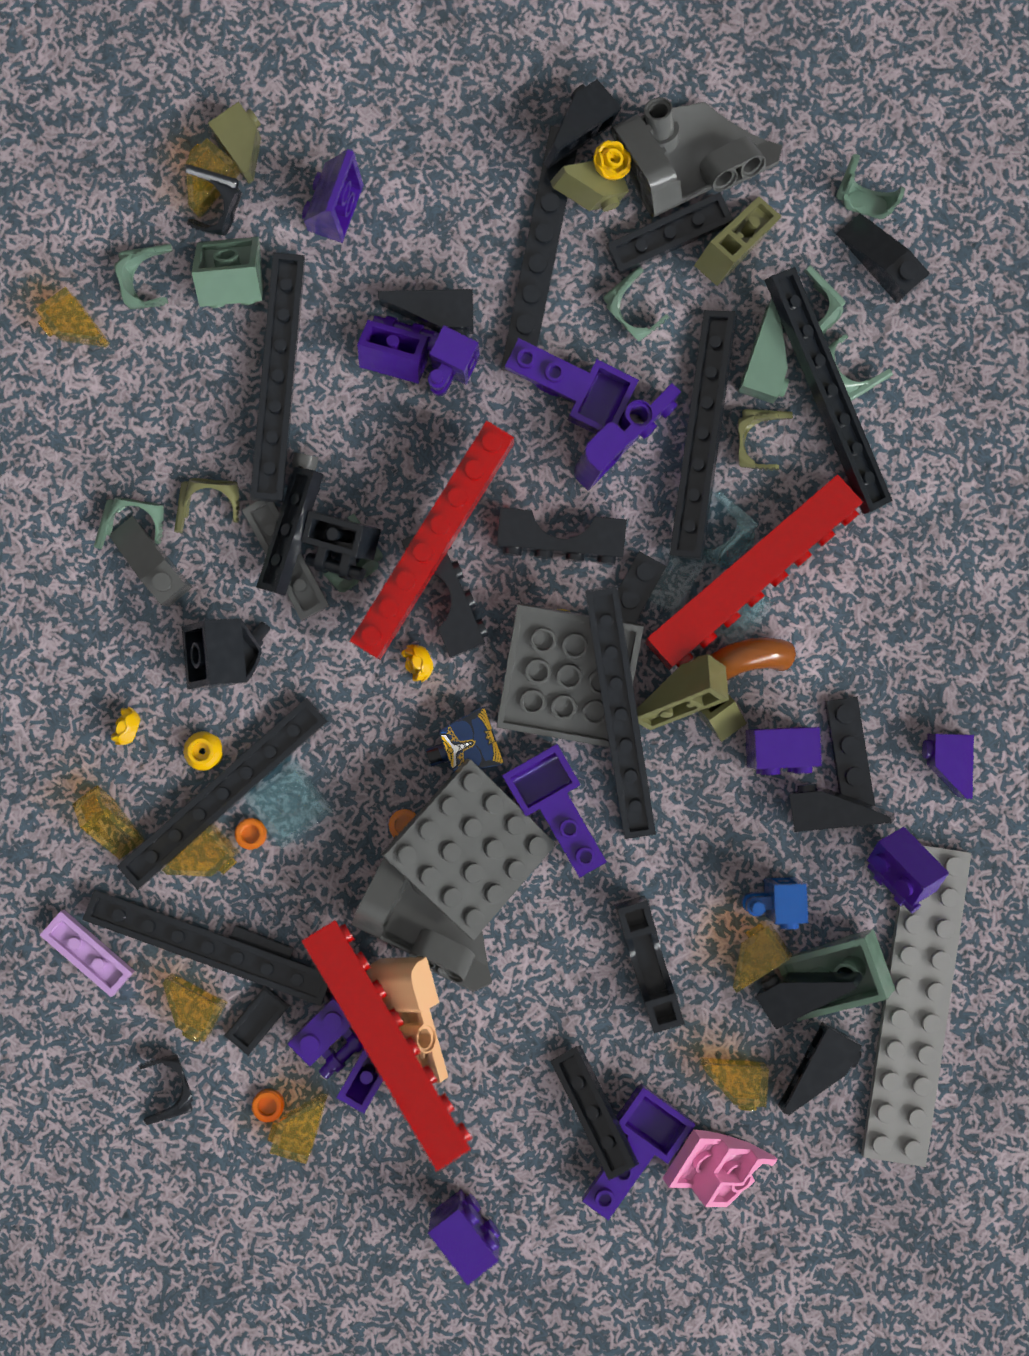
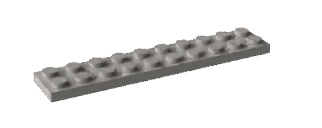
(916, 1019)

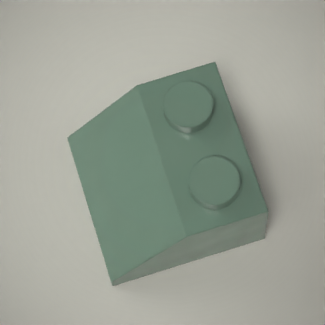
(228, 272)

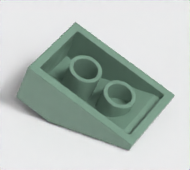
(848, 954)

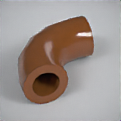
(755, 654)

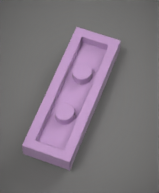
(87, 953)

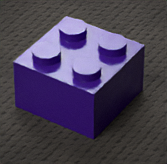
(787, 748)
(465, 1236)

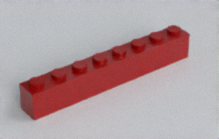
(433, 540)
(753, 572)
(386, 1045)

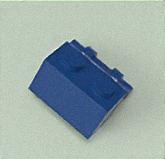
(782, 901)

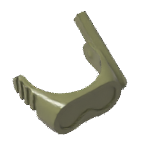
(749, 419)
(187, 488)

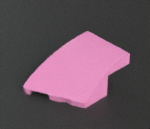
(707, 1167)

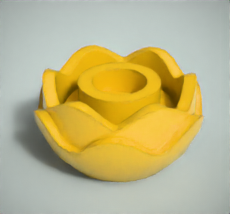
(612, 160)
(418, 662)
(126, 726)
(212, 755)

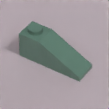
(767, 363)

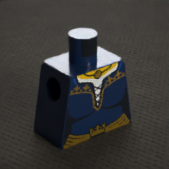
(467, 738)

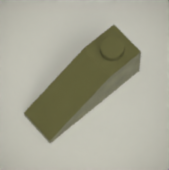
(737, 240)
(685, 692)

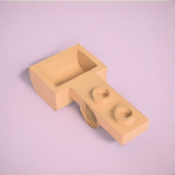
(412, 993)

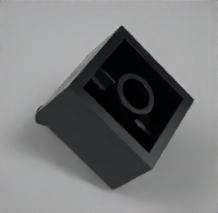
(221, 652)

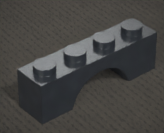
(601, 540)
(460, 629)
(649, 964)

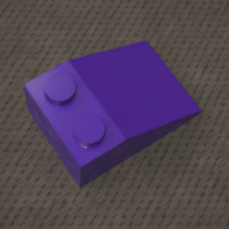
(334, 197)

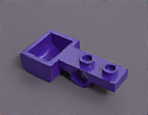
(596, 395)
(614, 441)
(545, 785)
(652, 1130)

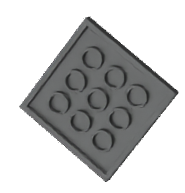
(554, 676)
(469, 849)

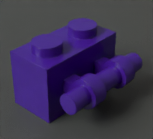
(394, 348)
(452, 358)
(906, 869)
(320, 1033)

